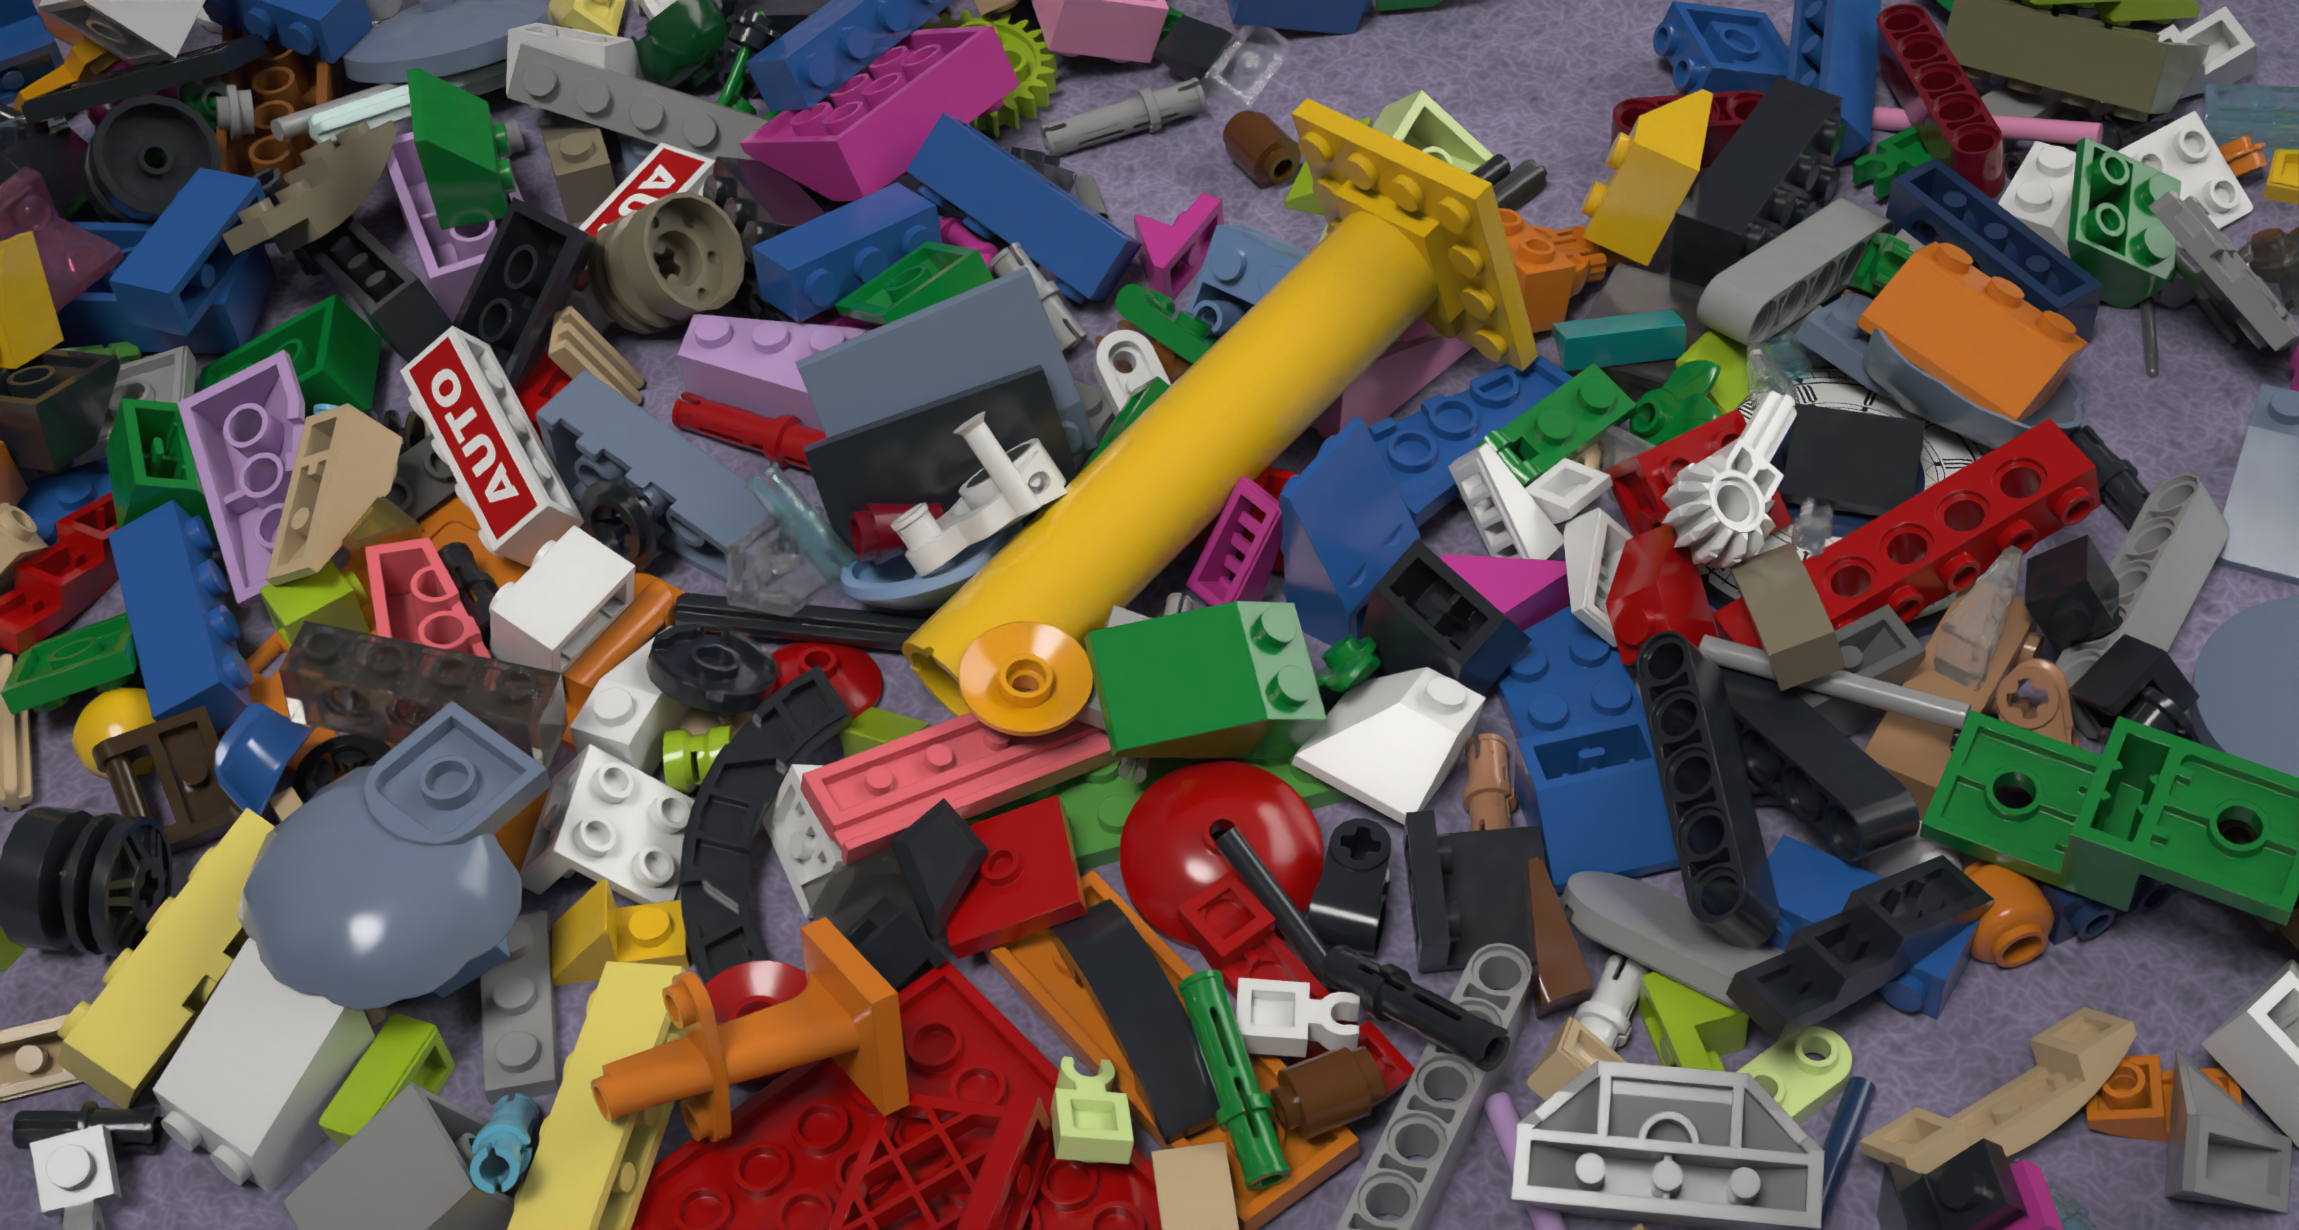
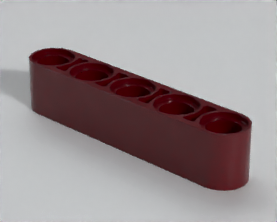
(1939, 97)

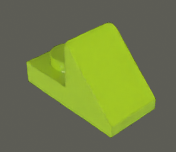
(1688, 1025)

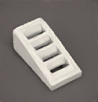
(1502, 508)
(1592, 556)

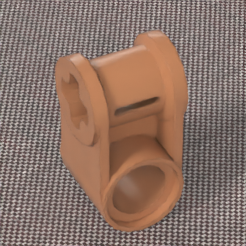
(2051, 717)

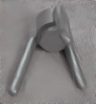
(2184, 288)

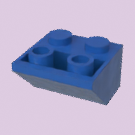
(1596, 799)

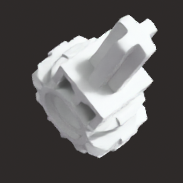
(1725, 497)

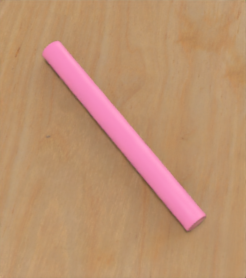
(2012, 127)

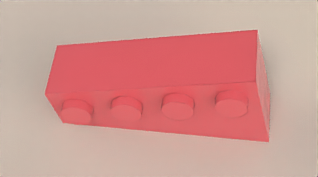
(418, 598)

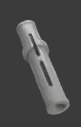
(1132, 115)

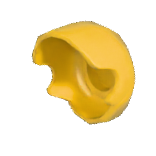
(110, 716)

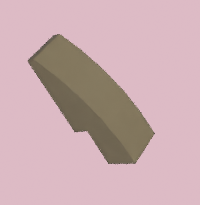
(1788, 616)

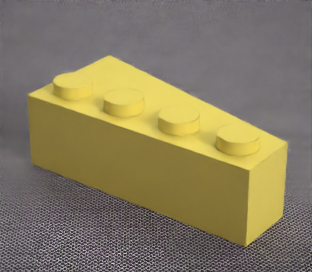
(168, 978)

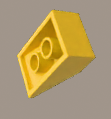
(1648, 178)

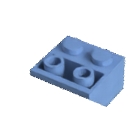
(1238, 273)

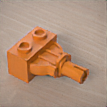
(1553, 266)

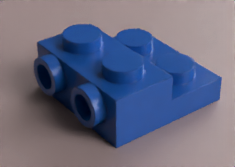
(1720, 48)

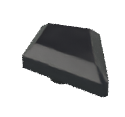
(938, 862)

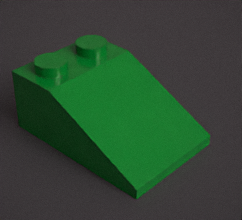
(329, 349)
(1207, 683)

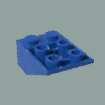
(1341, 533)

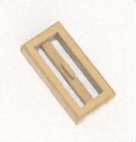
(580, 347)

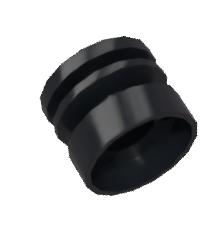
(82, 880)

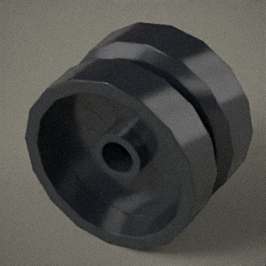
(142, 132)

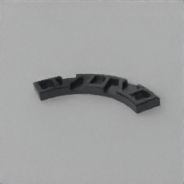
(730, 813)

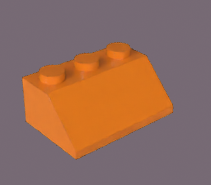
(1974, 332)

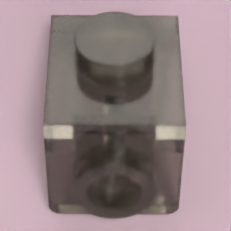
(2276, 260)

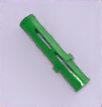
(1258, 1155)

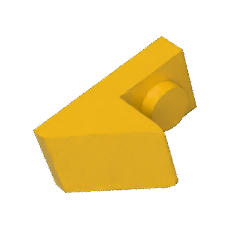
(601, 932)

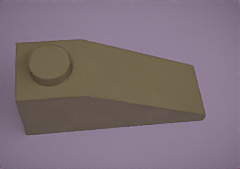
(578, 164)

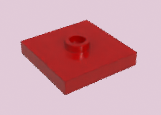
(1023, 881)

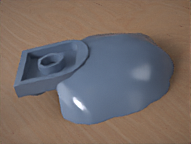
(1887, 372)
(394, 868)

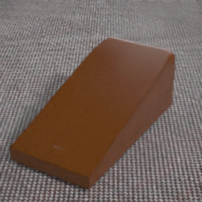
(1557, 964)

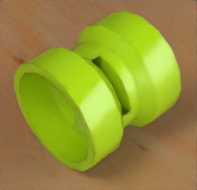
(691, 756)

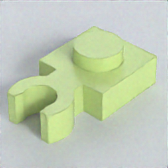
(1089, 1118)

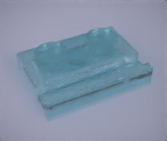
(2259, 111)

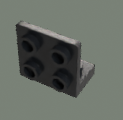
(1466, 889)

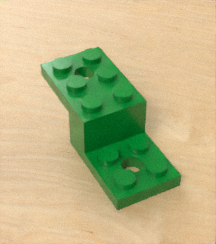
(2121, 814)

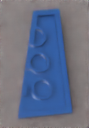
(1448, 427)

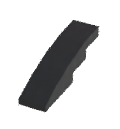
(1861, 948)

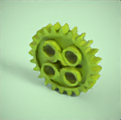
(1030, 60)

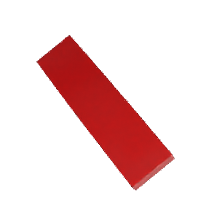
(61, 578)

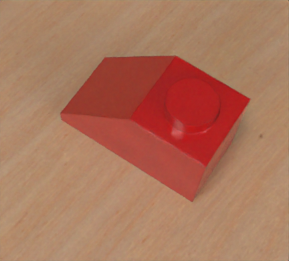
(1656, 592)

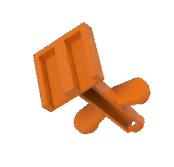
(839, 1015)

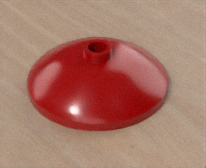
(1170, 849)

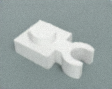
(1281, 1018)

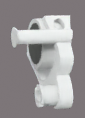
(990, 501)

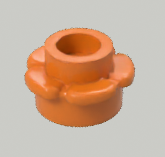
(2243, 155)

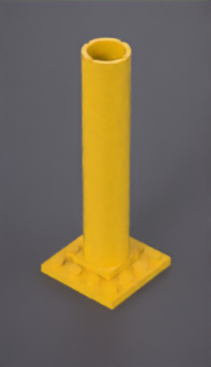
(1399, 248)

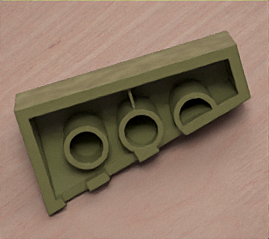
(2071, 56)

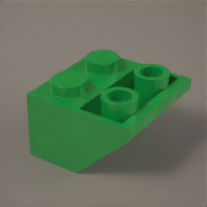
(2114, 229)
(152, 462)

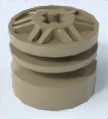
(666, 263)

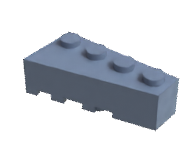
(603, 434)

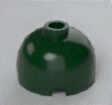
(682, 44)

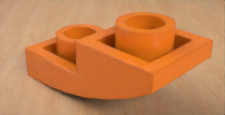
(2139, 1098)

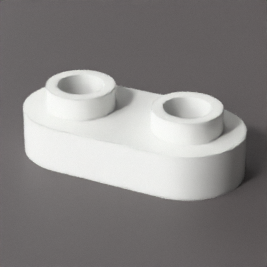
(1137, 351)

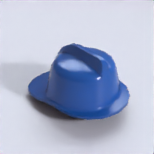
(255, 755)

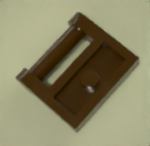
(184, 760)

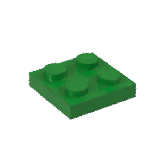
(84, 658)

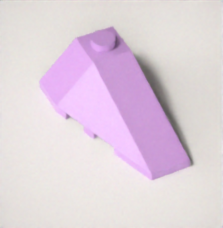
(245, 453)

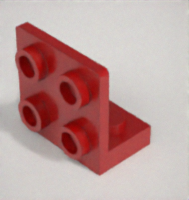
(1647, 476)

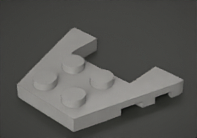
(2226, 273)

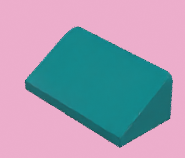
(1620, 339)

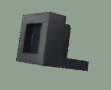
(2121, 673)

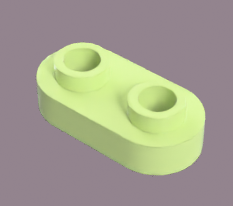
(1795, 1080)

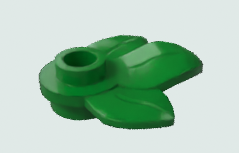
(1678, 404)
(1347, 663)

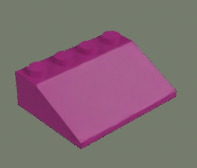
(883, 114)

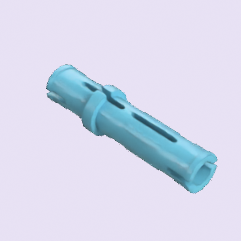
(503, 1144)

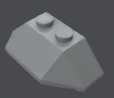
(1669, 1151)

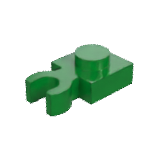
(1891, 159)
(1879, 264)

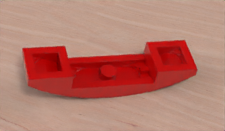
(1240, 941)

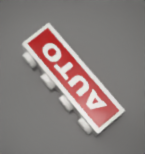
(661, 173)
(489, 446)

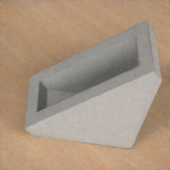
(2222, 1149)

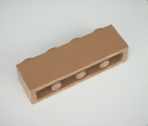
(1920, 749)

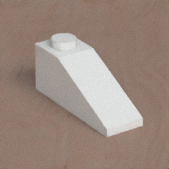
(628, 715)

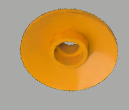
(1025, 657)

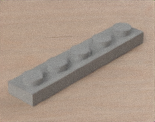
(629, 104)

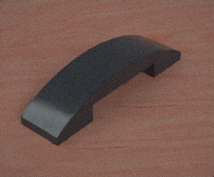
(1142, 1017)

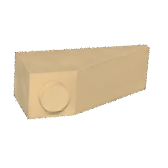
(335, 478)

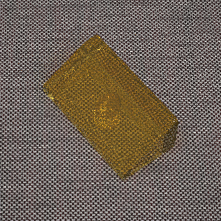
(377, 526)

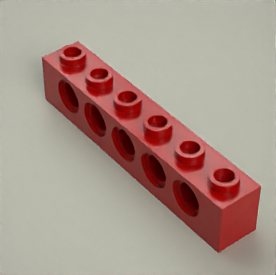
(1947, 532)

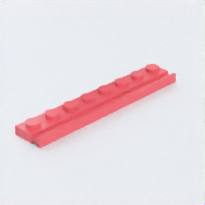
(974, 767)

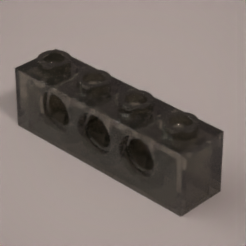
(394, 686)

